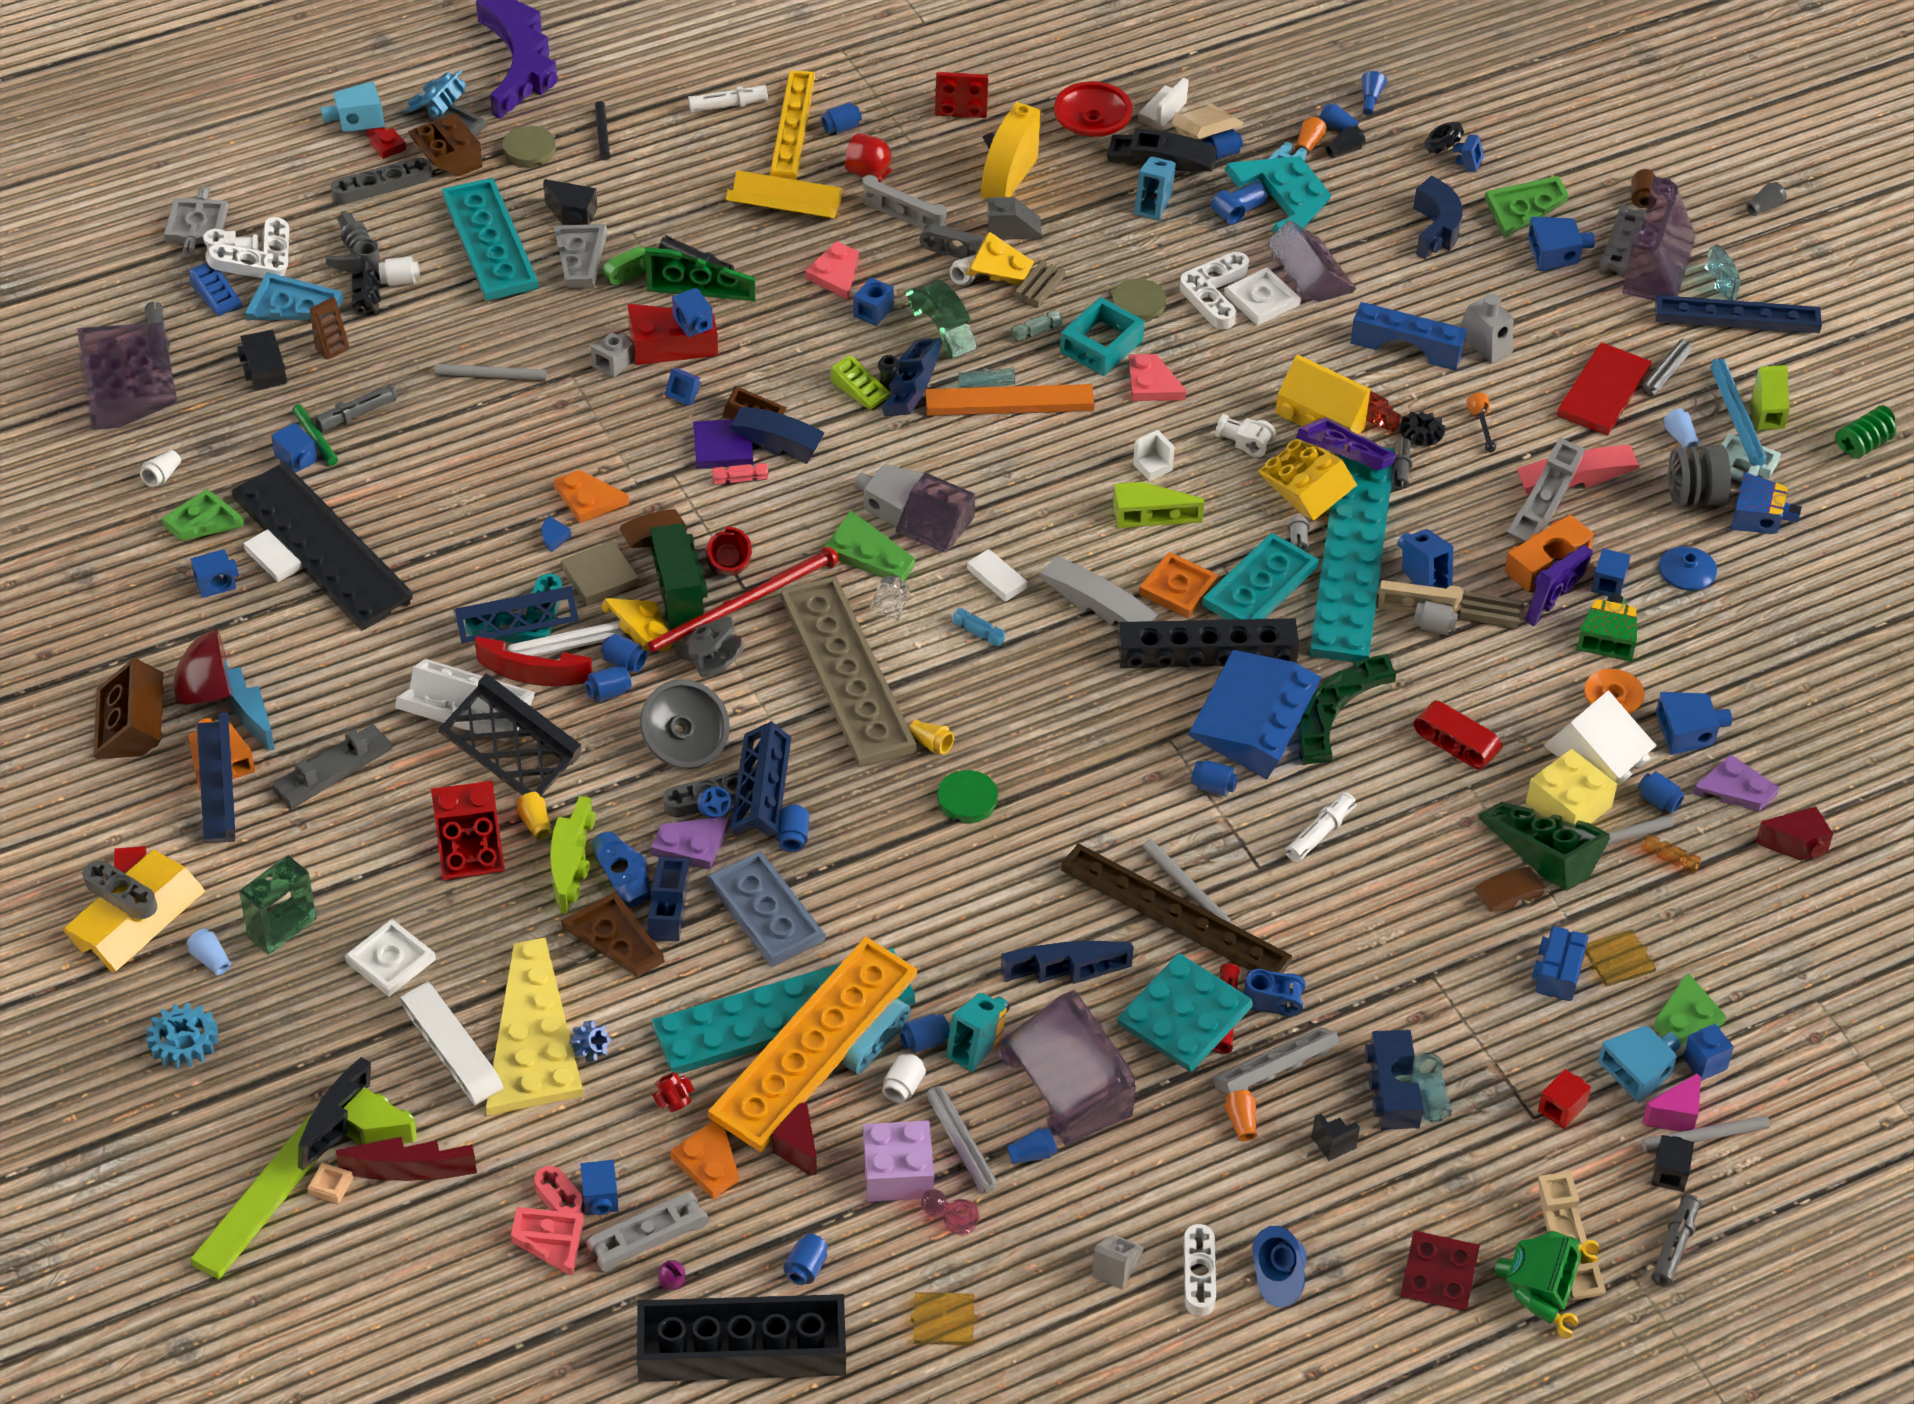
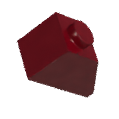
(1796, 834)

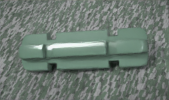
(1036, 325)

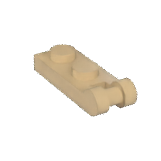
(1406, 596)

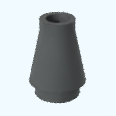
(1767, 198)

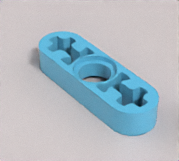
(877, 1036)

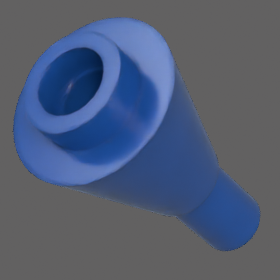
(1372, 84)

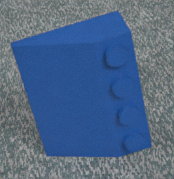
(1254, 709)

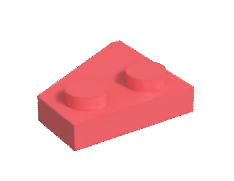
(835, 269)
(1152, 379)
(549, 1235)

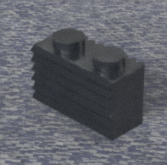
(263, 360)

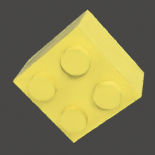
(1571, 790)

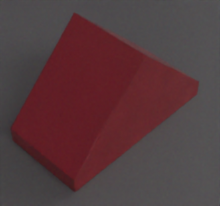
(795, 1140)

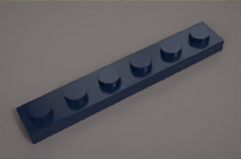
(1738, 314)

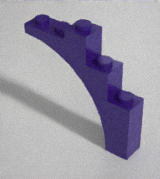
(530, 68)

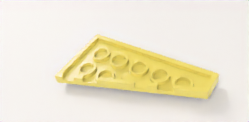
(533, 1036)

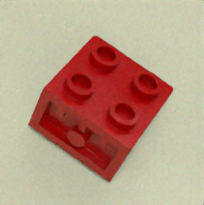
(961, 95)

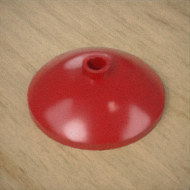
(1093, 109)

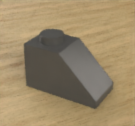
(1012, 219)

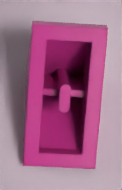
(1675, 1108)

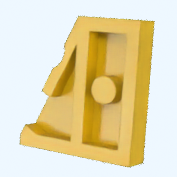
(1000, 261)
(638, 619)

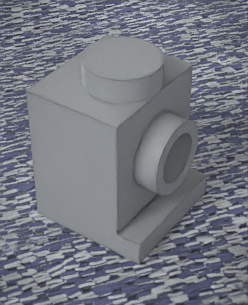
(615, 348)

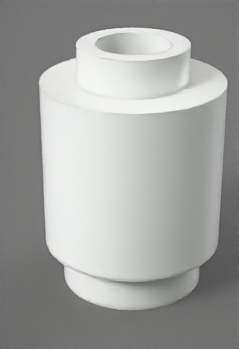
(399, 271)
(903, 1078)

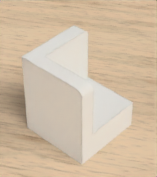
(1153, 455)

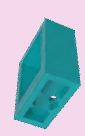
(1102, 358)

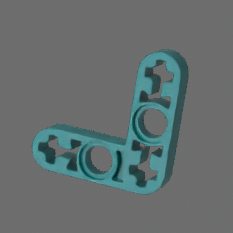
(532, 616)

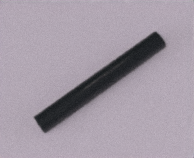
(602, 130)

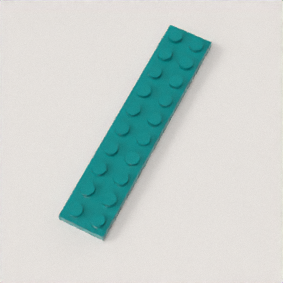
(1352, 566)

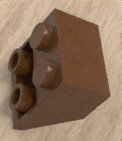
(449, 145)

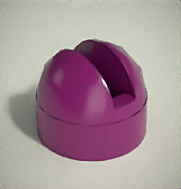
(667, 1278)

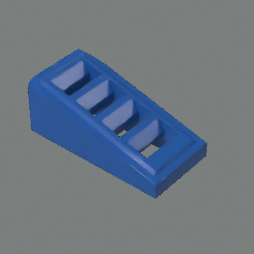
(200, 280)

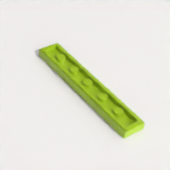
(252, 1210)

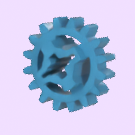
(182, 1035)

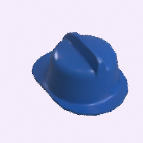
(1279, 1265)

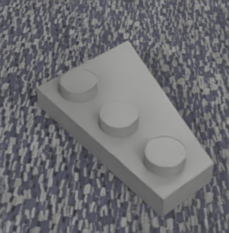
(581, 252)

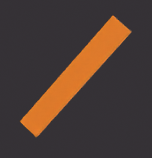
(1009, 399)

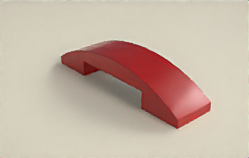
(532, 670)

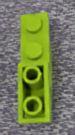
(568, 853)

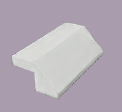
(440, 689)

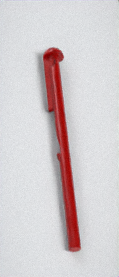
(827, 556)

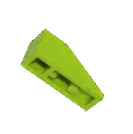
(1151, 505)

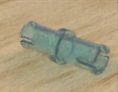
(987, 378)

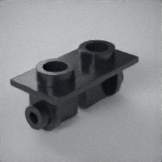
(366, 289)

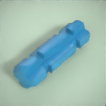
(978, 627)

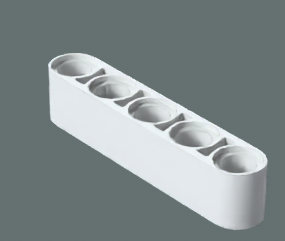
(451, 1043)

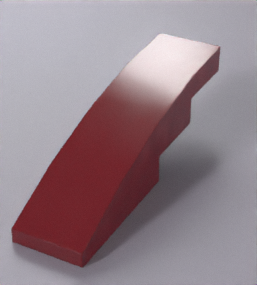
(393, 1161)

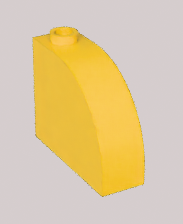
(1011, 152)

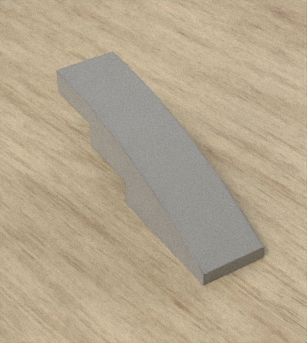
(1094, 592)

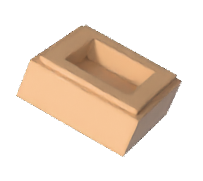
(330, 1183)

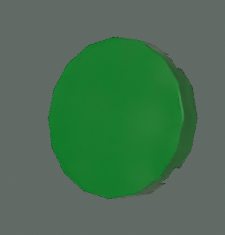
(967, 796)

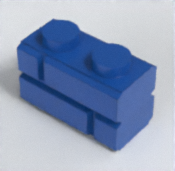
(1561, 963)

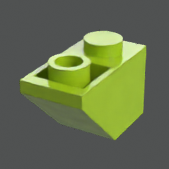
(1770, 398)
(375, 1119)

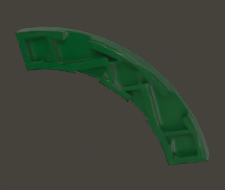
(1331, 698)

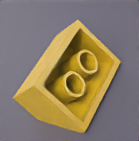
(1318, 392)

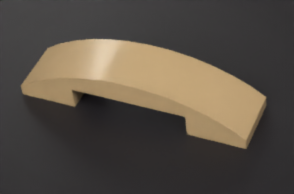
(1561, 1215)

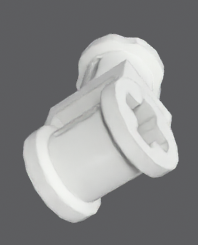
(229, 238)
(1246, 434)

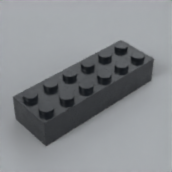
(741, 1338)

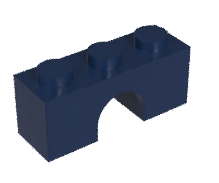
(1396, 1102)

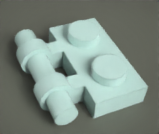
(1739, 458)

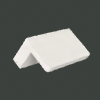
(1164, 105)

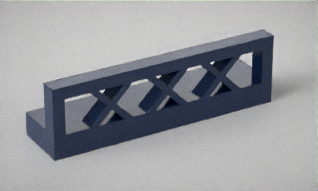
(514, 603)
(767, 777)
(216, 780)

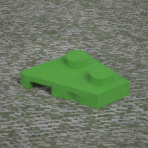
(201, 517)
(1688, 1011)

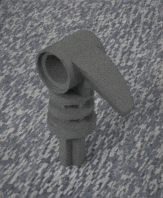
(360, 245)

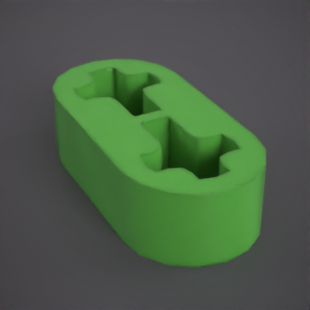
(625, 266)

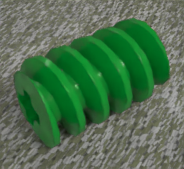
(1867, 432)

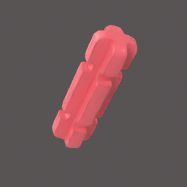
(740, 473)

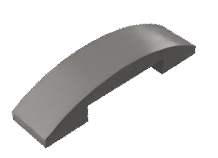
(1548, 490)

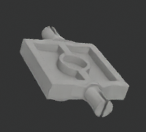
(193, 218)

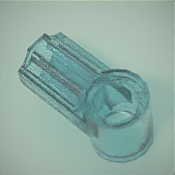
(1432, 1087)

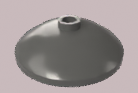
(697, 712)

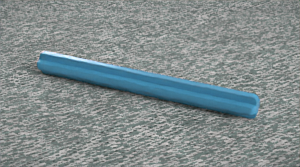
(1738, 412)

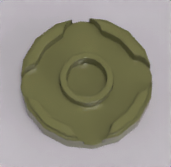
(529, 146)
(1140, 298)

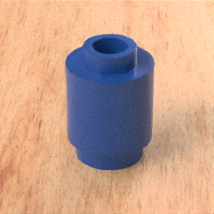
(841, 118)
(1227, 143)
(624, 653)
(608, 683)
(1214, 777)
(1660, 792)
(793, 828)
(925, 1032)
(806, 1259)

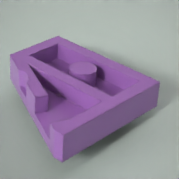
(1738, 785)
(691, 839)

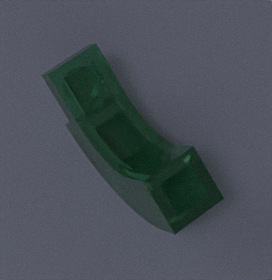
(947, 312)

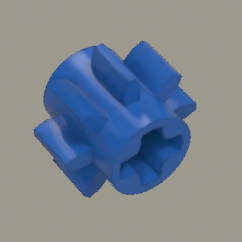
(590, 1041)

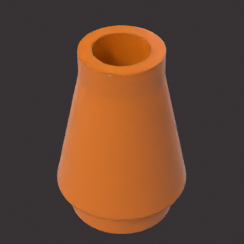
(1311, 133)
(1242, 1114)

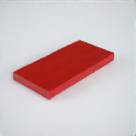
(1604, 388)

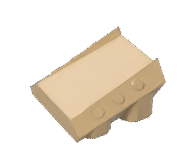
(1204, 122)

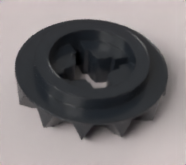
(1444, 137)
(1422, 436)

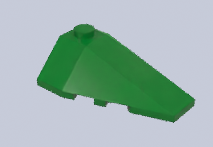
(677, 272)

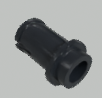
(888, 368)

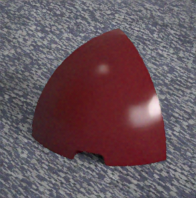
(202, 671)

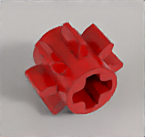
(673, 1092)

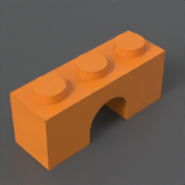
(1535, 554)

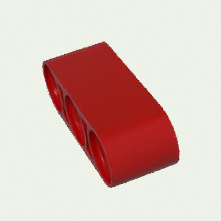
(1457, 734)

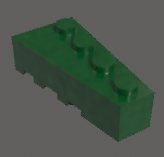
(678, 573)

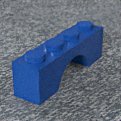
(1439, 341)

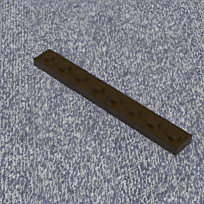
(1174, 911)

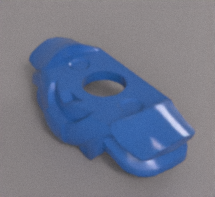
(633, 882)

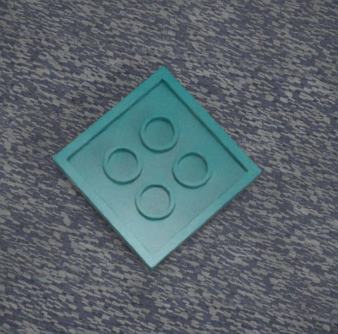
(1185, 1012)

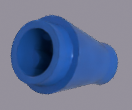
(1336, 117)
(1034, 1146)

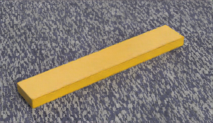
(792, 124)

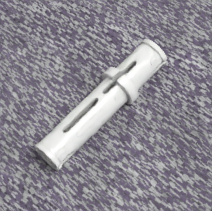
(736, 97)
(1328, 820)

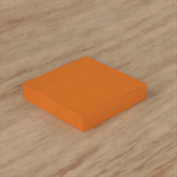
(1178, 584)

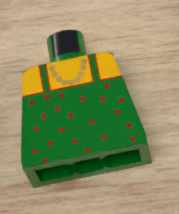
(1610, 629)

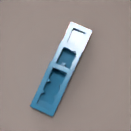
(249, 707)

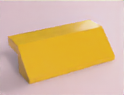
(785, 194)
(117, 935)

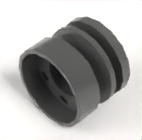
(1699, 475)

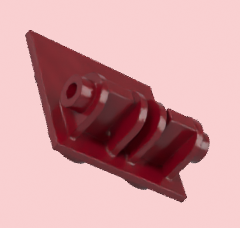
(1440, 1270)

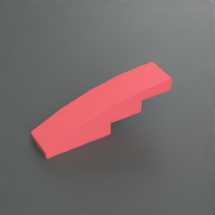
(1595, 467)

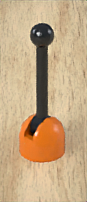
(1479, 405)

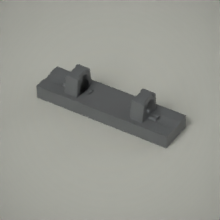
(332, 766)

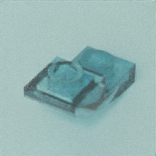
(1724, 270)

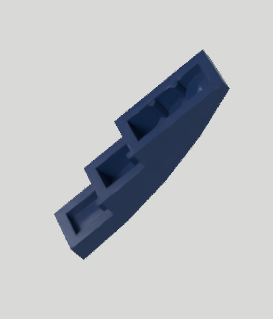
(913, 376)
(1076, 958)

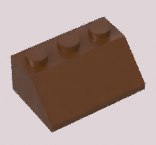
(129, 712)

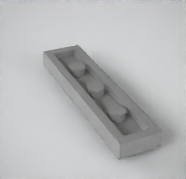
(1285, 1057)

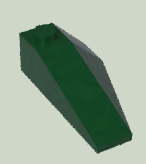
(1554, 848)

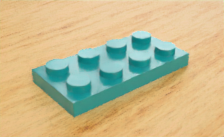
(1261, 580)

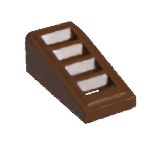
(328, 331)
(744, 398)

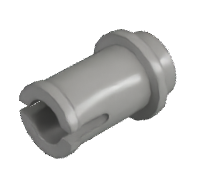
(1298, 528)

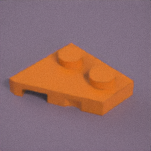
(589, 496)

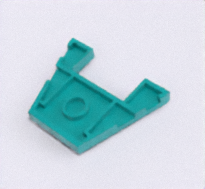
(1289, 183)

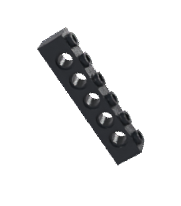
(1204, 641)

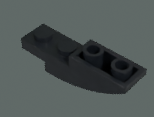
(1184, 151)

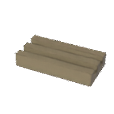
(1035, 282)
(1492, 607)

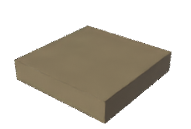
(599, 572)

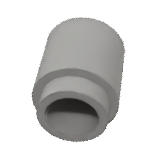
(1435, 617)

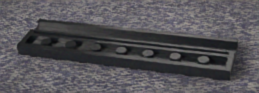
(324, 544)

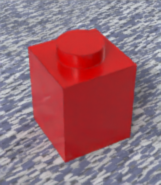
(1564, 1098)

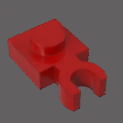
(386, 141)

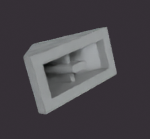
(1115, 1260)

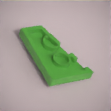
(1516, 204)
(869, 549)

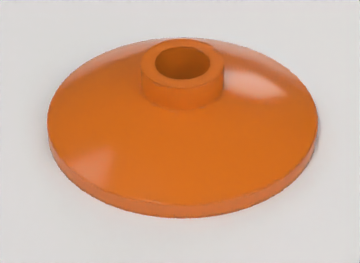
(1621, 684)

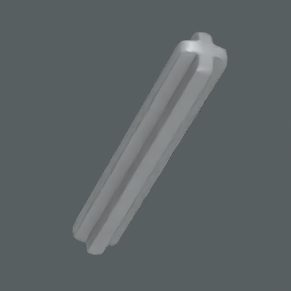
(961, 1139)

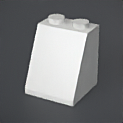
(1605, 738)

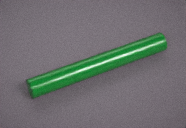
(315, 434)

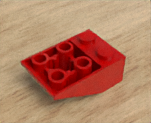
(467, 830)

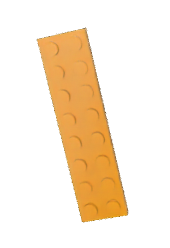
(812, 1043)

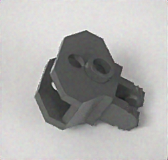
(710, 645)

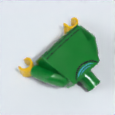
(1544, 1274)

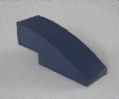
(777, 432)
(668, 898)

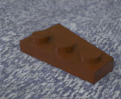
(615, 934)

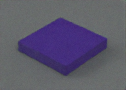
(719, 445)

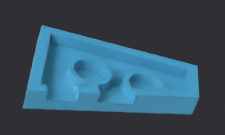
(287, 299)

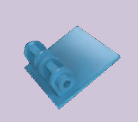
(438, 94)

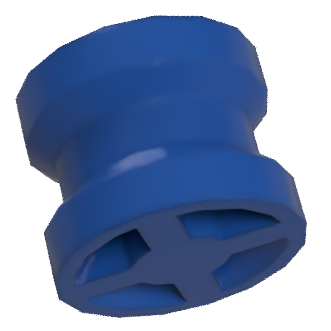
(719, 800)

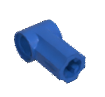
(1235, 205)

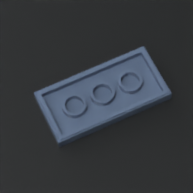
(766, 908)

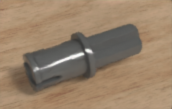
(1401, 464)

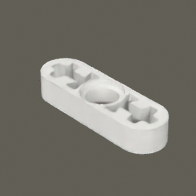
(1192, 1281)

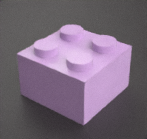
(897, 1160)

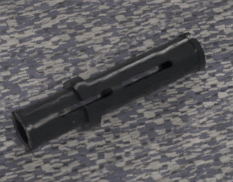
(672, 244)

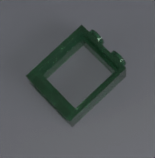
(290, 917)

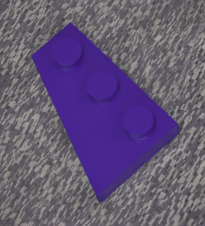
(1347, 443)
(1557, 579)

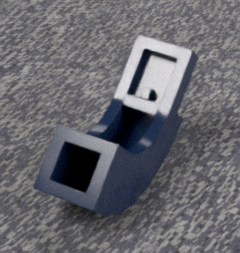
(1445, 209)

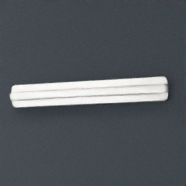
(567, 640)

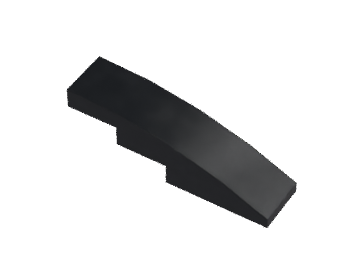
(330, 1118)

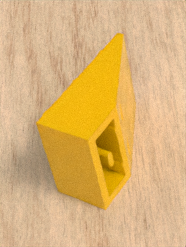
(1308, 477)

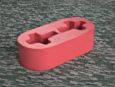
(564, 1190)

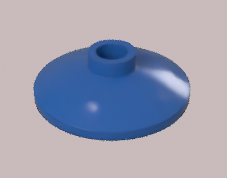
(1687, 568)

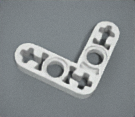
(261, 260)
(1220, 311)

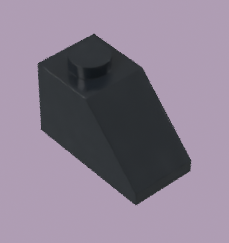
(570, 202)

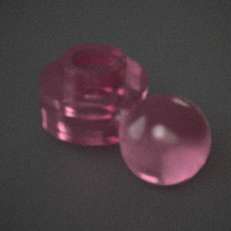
(934, 1203)

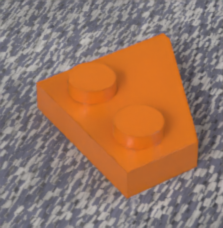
(707, 1159)

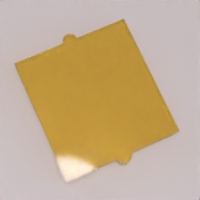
(1619, 958)
(943, 1318)

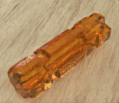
(1671, 853)

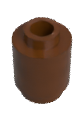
(1641, 187)

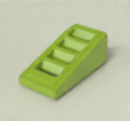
(848, 369)

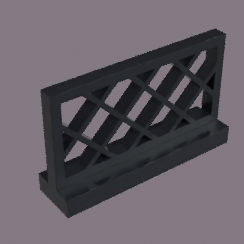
(521, 716)

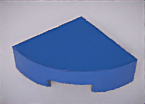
(554, 533)

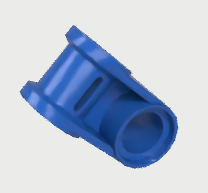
(1272, 991)

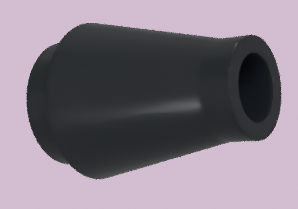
(1347, 141)

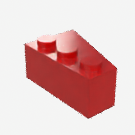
(661, 339)

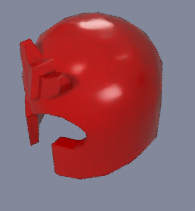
(868, 156)
(728, 552)

